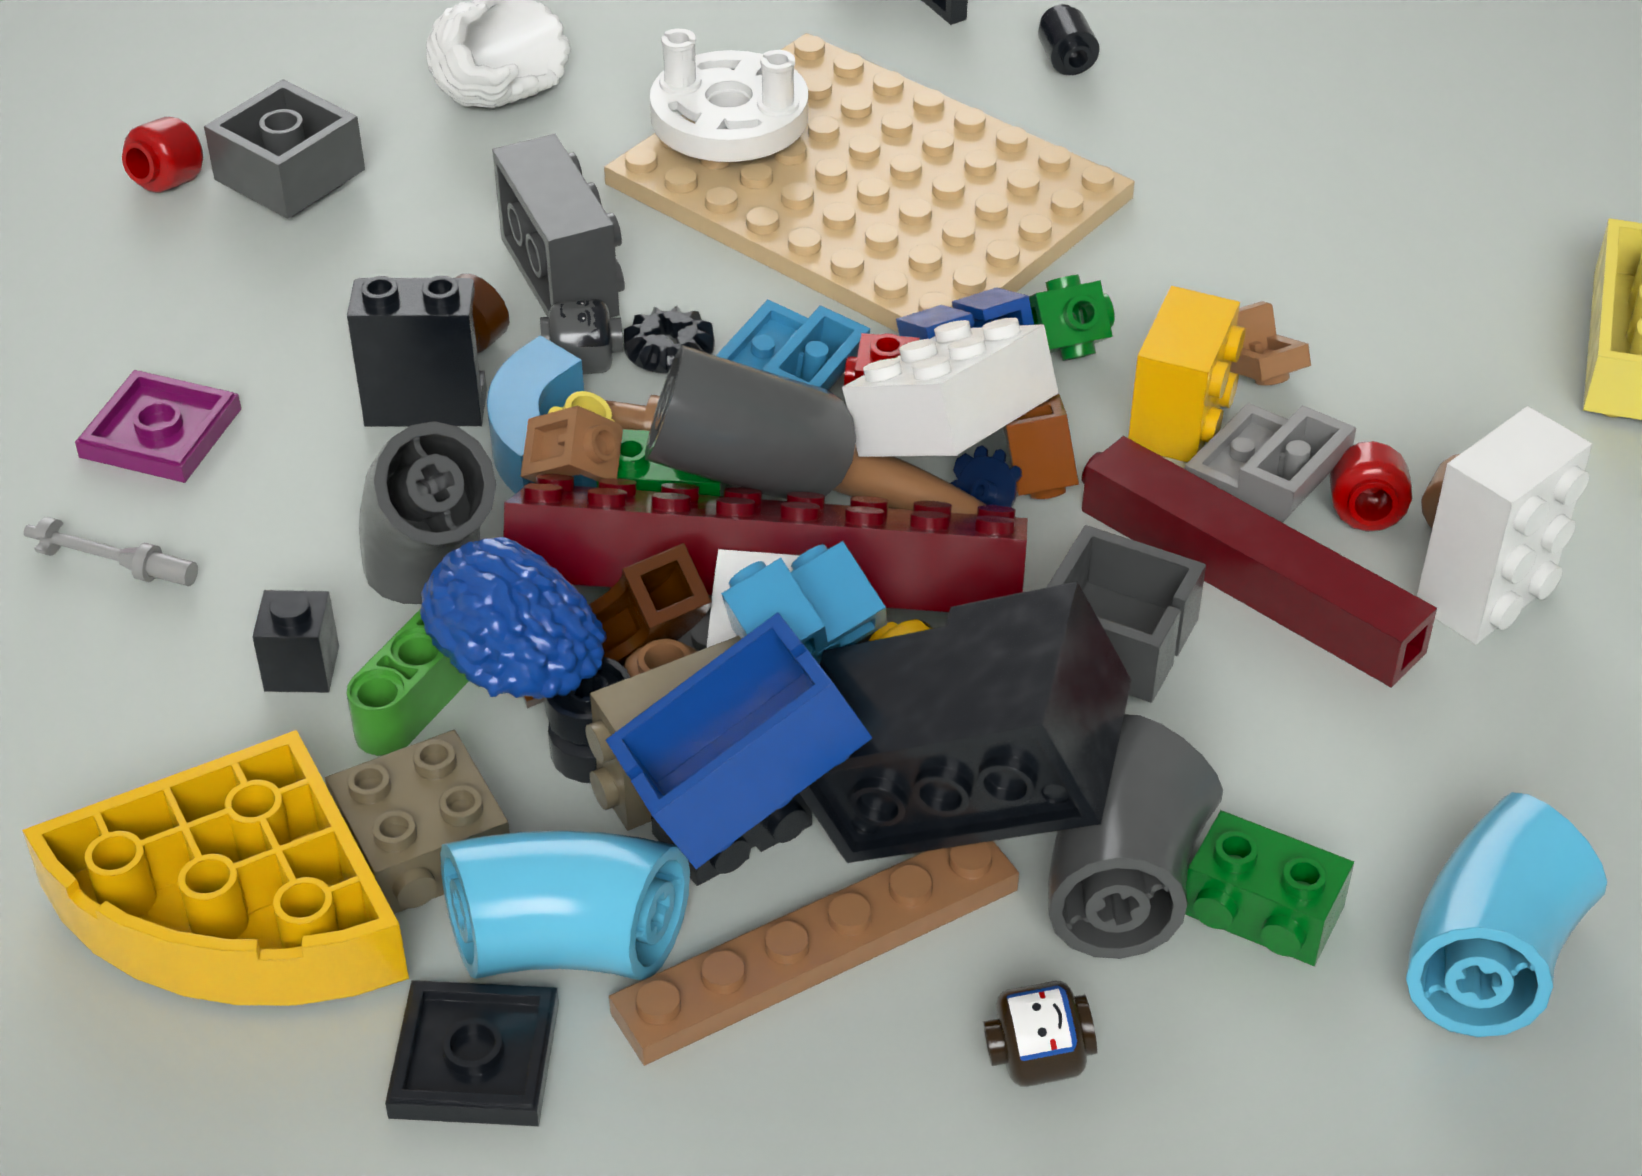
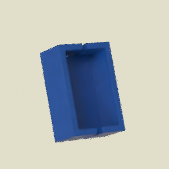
(737, 740)

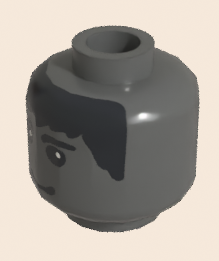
(585, 332)

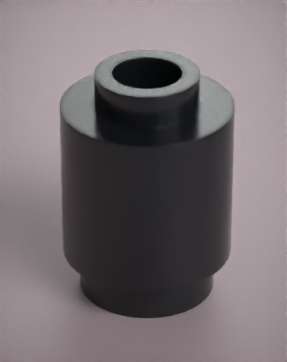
(1068, 39)

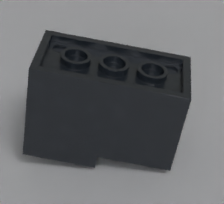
(976, 728)

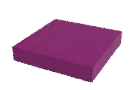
(158, 426)

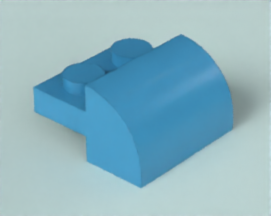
(796, 346)

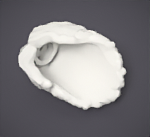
(496, 51)

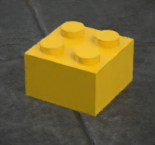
(1186, 373)

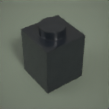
(296, 641)

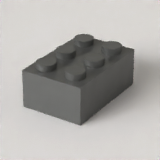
(556, 224)

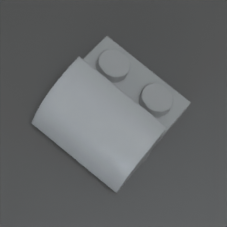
(1273, 458)

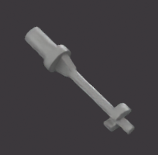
(144, 561)

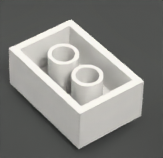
(950, 389)
(1503, 523)

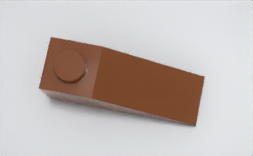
(1043, 450)

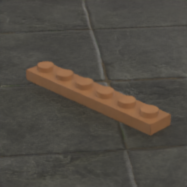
(808, 947)

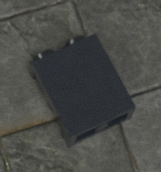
(416, 351)

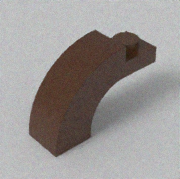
(649, 603)

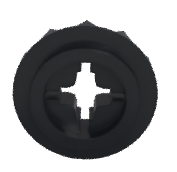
(652, 350)

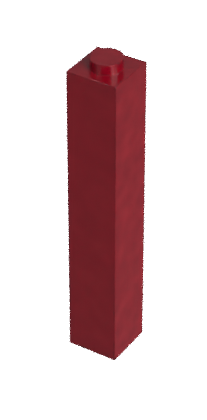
(1260, 560)

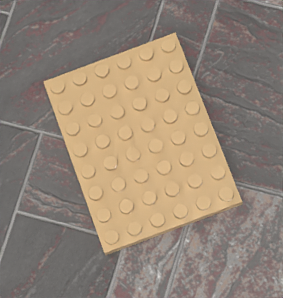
(885, 193)

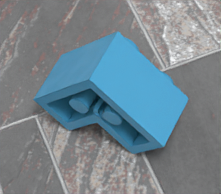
(821, 600)

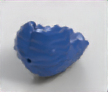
(511, 621)

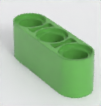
(400, 690)

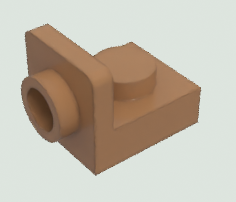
(571, 445)

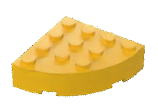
(225, 883)

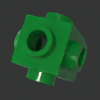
(1073, 315)

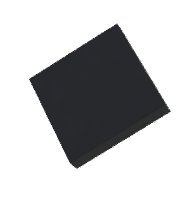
(473, 1053)

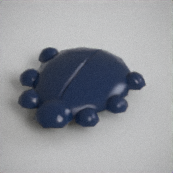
(987, 477)

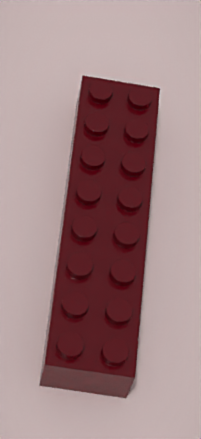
(909, 556)

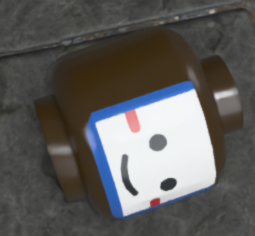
(1041, 1033)

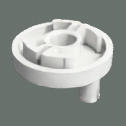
(739, 101)

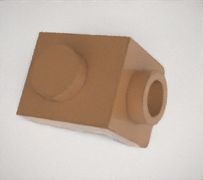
(1264, 353)

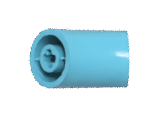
(564, 902)
(1501, 919)

